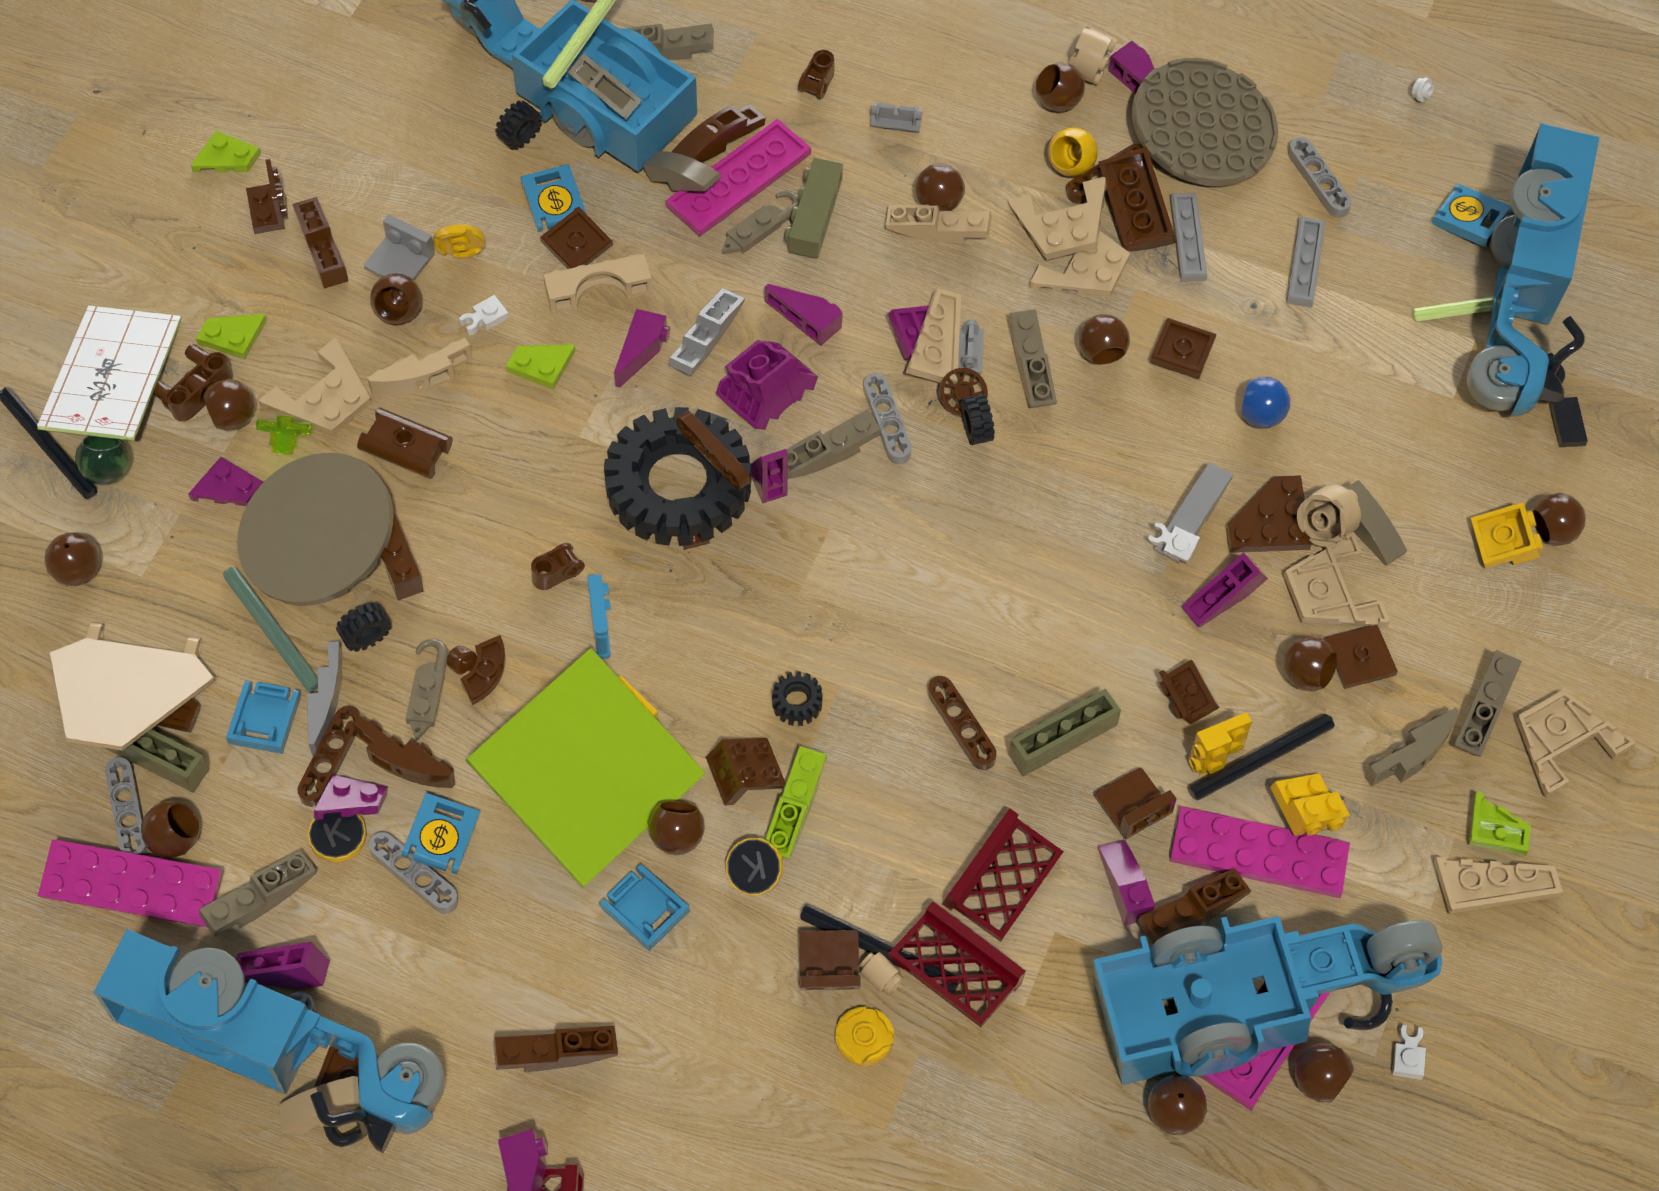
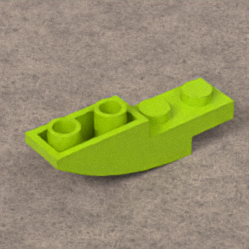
(796, 800)

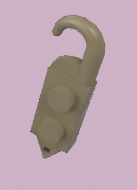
(758, 225)
(427, 689)

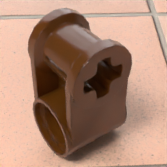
(818, 73)
(559, 564)

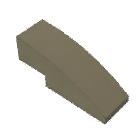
(604, 86)
(680, 172)
(1376, 528)

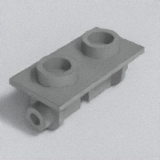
(896, 118)
(971, 346)

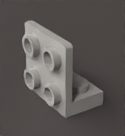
(402, 251)

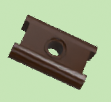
(392, 430)

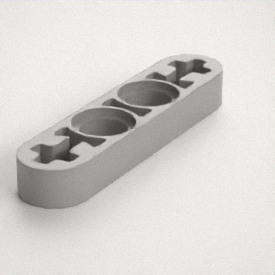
(1324, 175)
(890, 417)
(127, 808)
(412, 873)

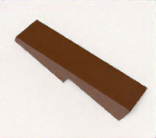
(320, 242)

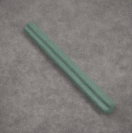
(271, 629)

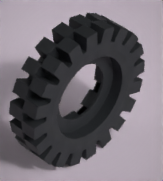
(637, 503)

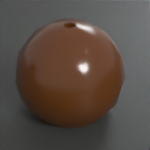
(1060, 86)
(940, 187)
(389, 304)
(1104, 339)
(229, 404)
(1559, 519)
(72, 559)
(1310, 663)
(676, 827)
(170, 829)
(1323, 1071)
(1173, 1113)

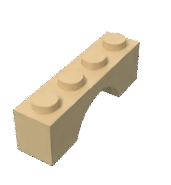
(625, 274)

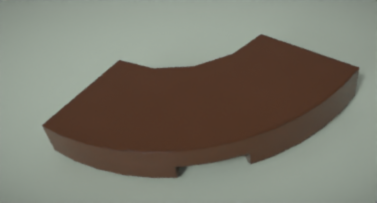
(486, 671)

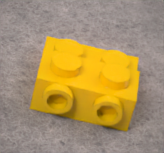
(1507, 536)
(1216, 742)
(1309, 805)

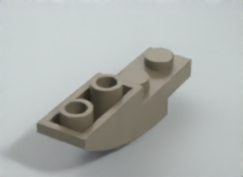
(678, 42)
(1031, 359)
(832, 447)
(1487, 703)
(1419, 749)
(258, 896)

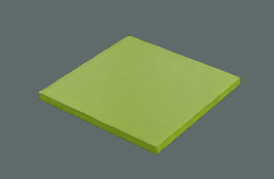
(585, 767)

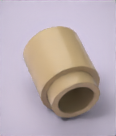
(881, 973)

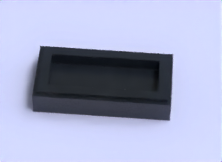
(1568, 422)

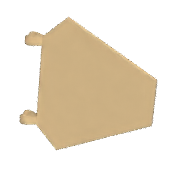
(122, 690)

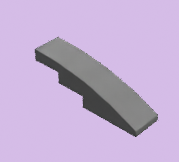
(706, 332)
(1199, 503)
(323, 705)

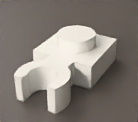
(486, 313)
(1178, 543)
(1407, 1057)

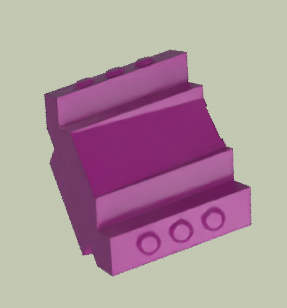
(764, 382)

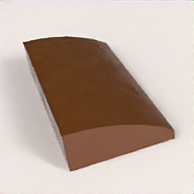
(1137, 201)

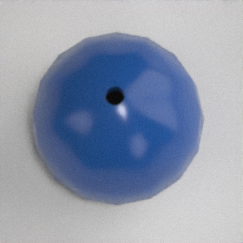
(1265, 402)

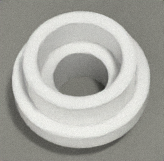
(1422, 89)

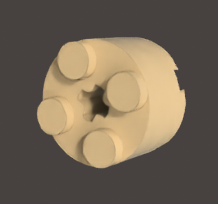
(1092, 54)
(1329, 515)

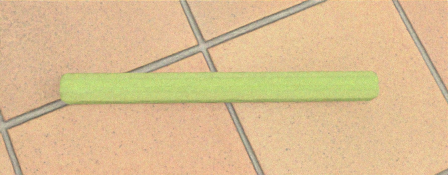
(576, 42)
(1452, 309)

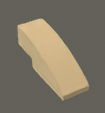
(299, 1114)

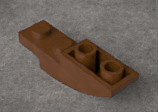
(713, 134)
(408, 761)
(1195, 907)
(553, 1051)

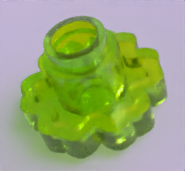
(283, 432)

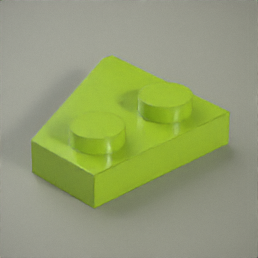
(226, 154)
(231, 333)
(541, 363)
(1497, 829)

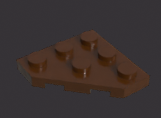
(1270, 519)

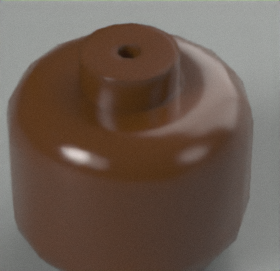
(461, 659)

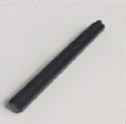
(46, 443)
(1261, 757)
(866, 940)

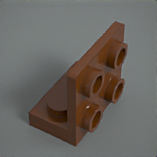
(267, 203)
(744, 766)
(1135, 802)
(829, 960)

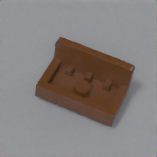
(1189, 692)

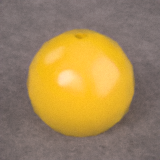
(1066, 155)

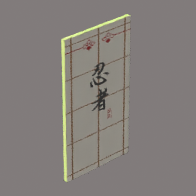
(110, 373)

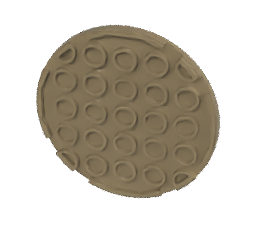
(1204, 122)
(315, 529)

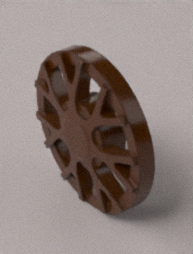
(960, 390)

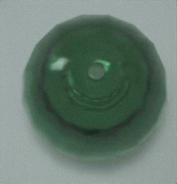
(102, 459)

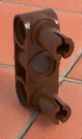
(186, 397)

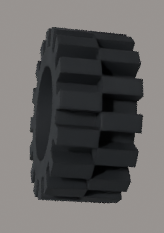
(518, 124)
(977, 419)
(363, 626)
(801, 684)

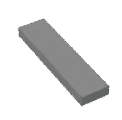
(1188, 237)
(1306, 262)

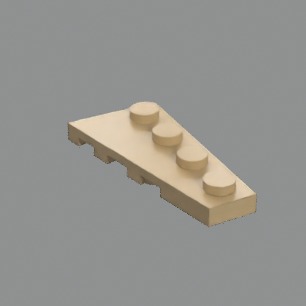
(938, 340)
(1492, 884)

